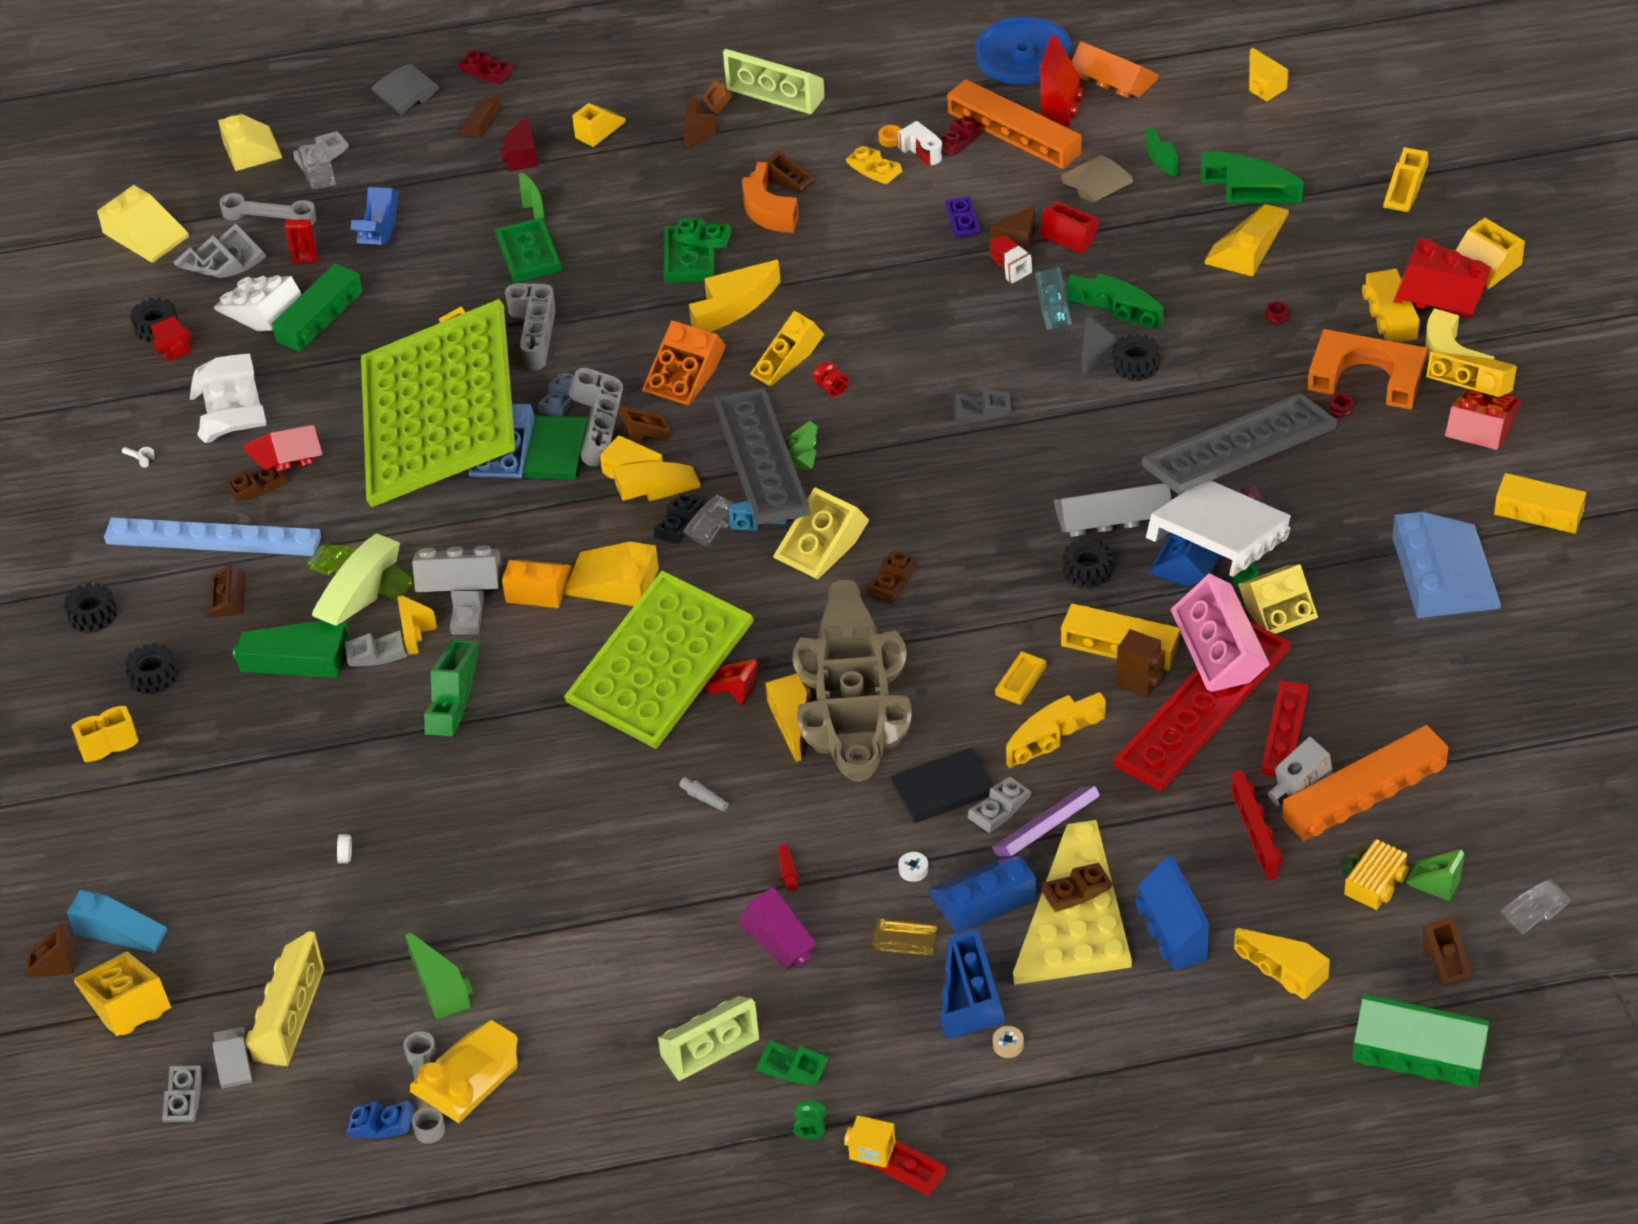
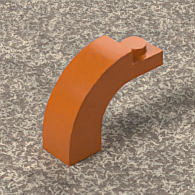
(767, 209)

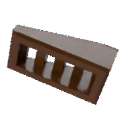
(779, 163)

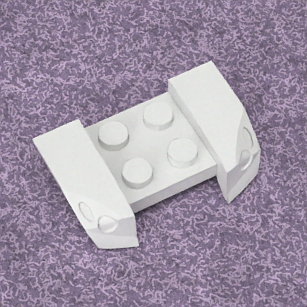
(228, 396)

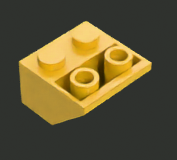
(1494, 248)

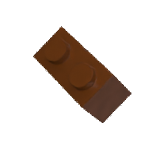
(1139, 663)

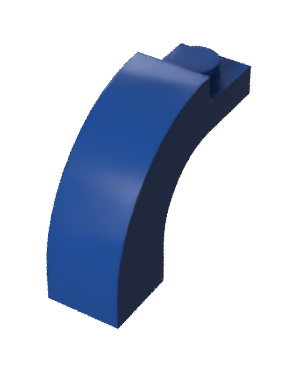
(378, 217)

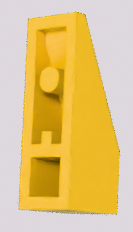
(783, 699)

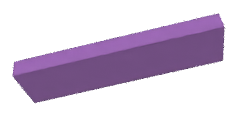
(1046, 821)

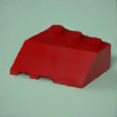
(1442, 279)

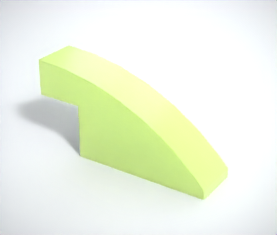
(357, 580)

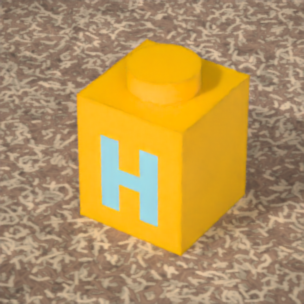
(870, 1141)

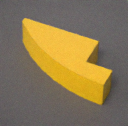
(734, 295)

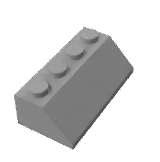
(1110, 508)

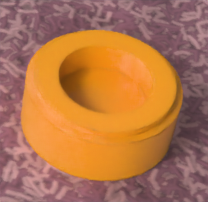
(889, 135)

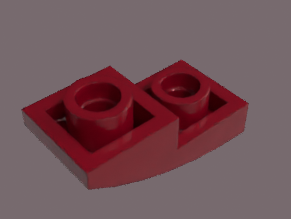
(482, 67)
(961, 135)

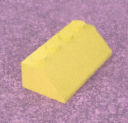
(286, 1002)

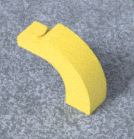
(1441, 335)

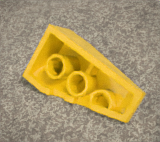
(1248, 242)

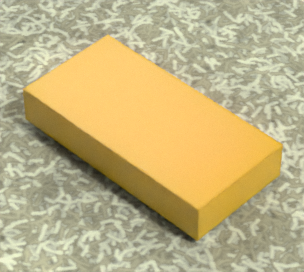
(1020, 678)

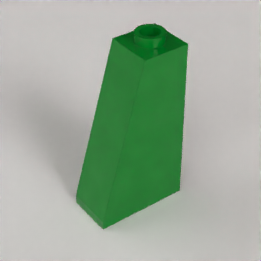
(295, 649)

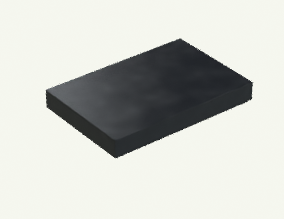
(942, 785)

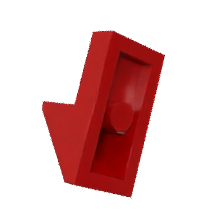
(736, 678)

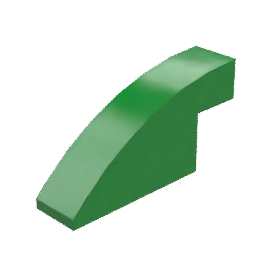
(1250, 179)
(451, 687)

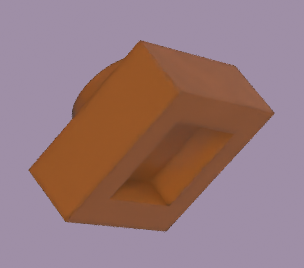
(716, 96)

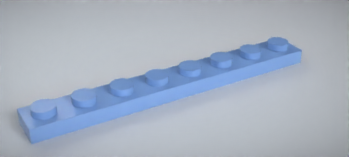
(212, 536)

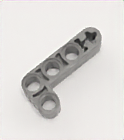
(538, 308)
(603, 395)

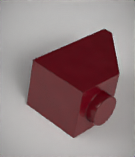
(519, 147)

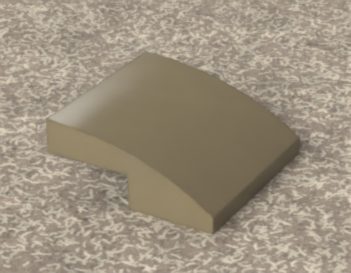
(1097, 178)

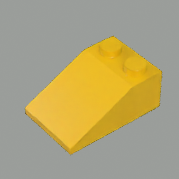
(614, 573)
(123, 993)

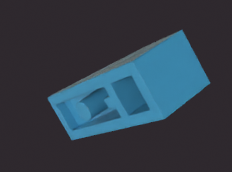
(112, 922)

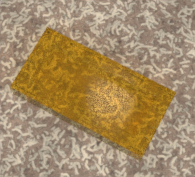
(905, 937)

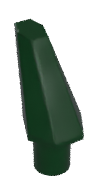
(1350, 860)

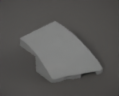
(223, 257)

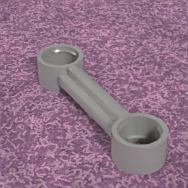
(265, 209)
(424, 1110)

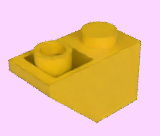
(595, 123)

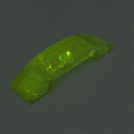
(332, 557)

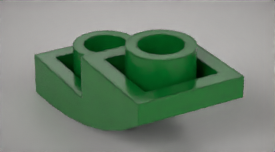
(696, 233)

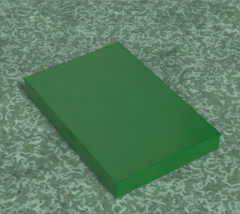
(528, 250)
(686, 261)
(555, 447)

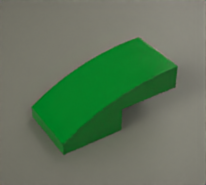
(1161, 153)
(790, 1065)

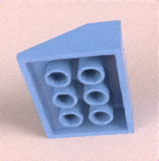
(1443, 565)

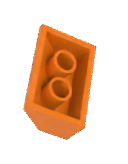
(1112, 71)

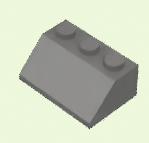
(457, 569)

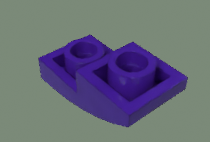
(962, 217)

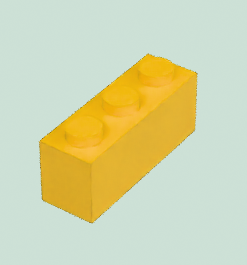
(1394, 320)
(1540, 503)

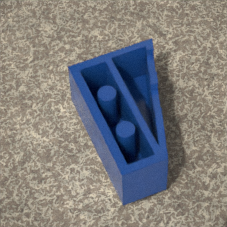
(969, 988)

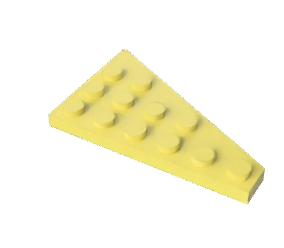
(1081, 937)

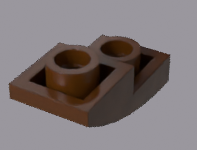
(249, 486)
(893, 576)
(1081, 886)

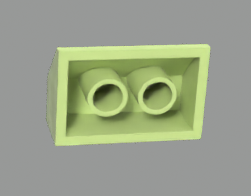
(710, 1037)

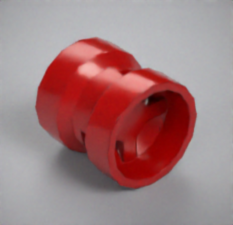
(829, 377)

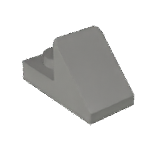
(466, 611)
(232, 1057)

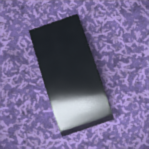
(678, 515)

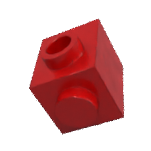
(171, 339)

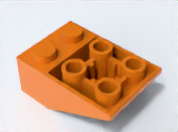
(684, 363)

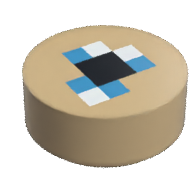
(1008, 1041)

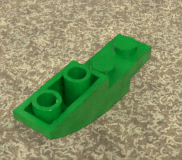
(1124, 299)

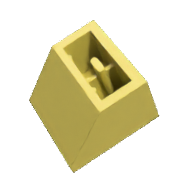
(1279, 599)

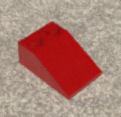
(1059, 85)

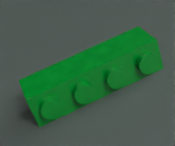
(317, 307)

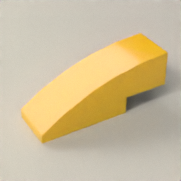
(1406, 179)
(654, 480)

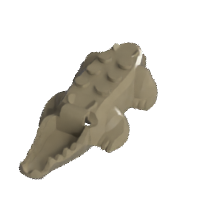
(853, 708)

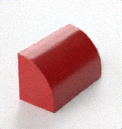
(1069, 226)

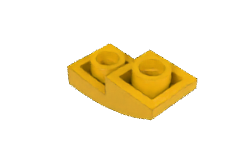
(869, 163)

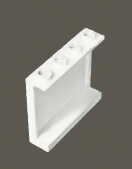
(1222, 523)

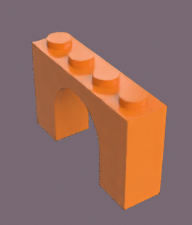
(1342, 350)

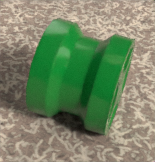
(809, 1120)

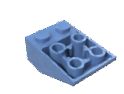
(513, 463)

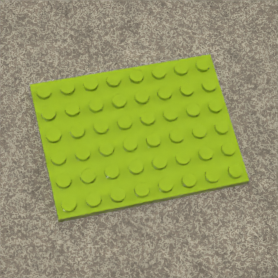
(436, 403)

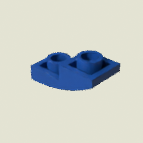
(380, 1122)

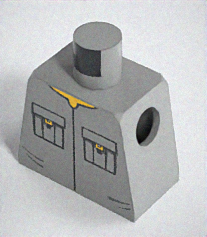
(1300, 769)

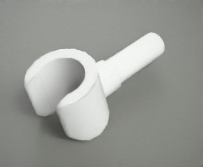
(143, 455)

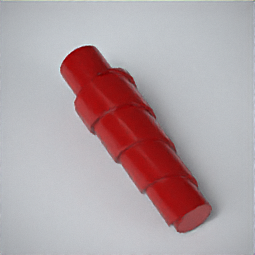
(788, 871)

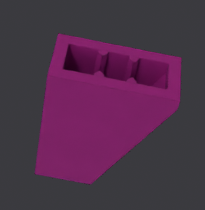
(777, 929)

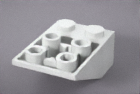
(259, 300)

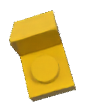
(415, 619)

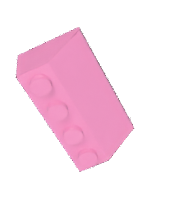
(1219, 635)

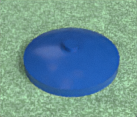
(1015, 48)

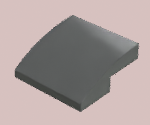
(404, 87)

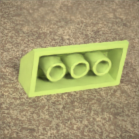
(772, 82)

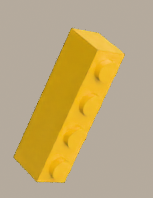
(1103, 631)

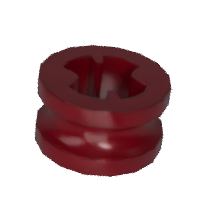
(1341, 398)

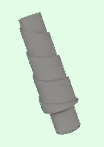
(703, 794)

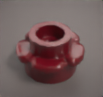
(1276, 313)

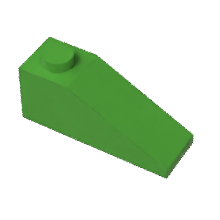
(440, 979)

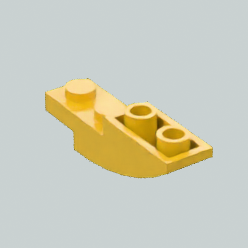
(1043, 730)

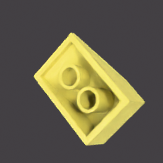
(141, 224)
(823, 536)

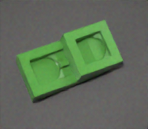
(531, 196)

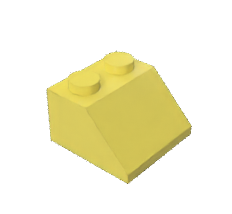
(248, 141)

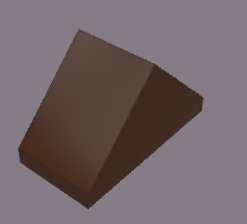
(1017, 227)
(52, 954)

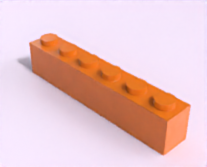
(1015, 124)
(1364, 783)

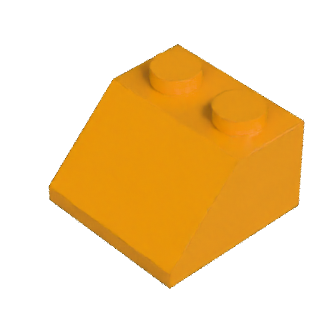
(535, 582)

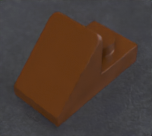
(697, 125)
(640, 424)
(1445, 947)

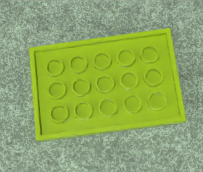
(659, 659)

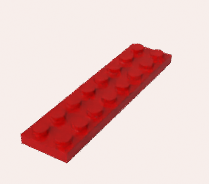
(1190, 721)

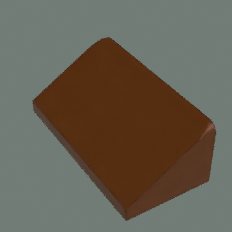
(481, 117)
(227, 592)

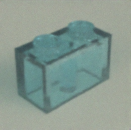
(1053, 298)

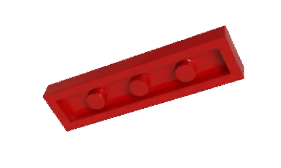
(1285, 725)
(1253, 819)

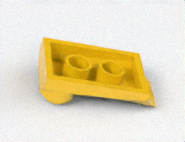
(468, 1071)

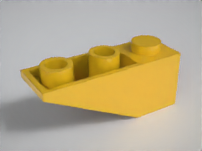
(788, 349)
(1472, 372)
(1286, 960)

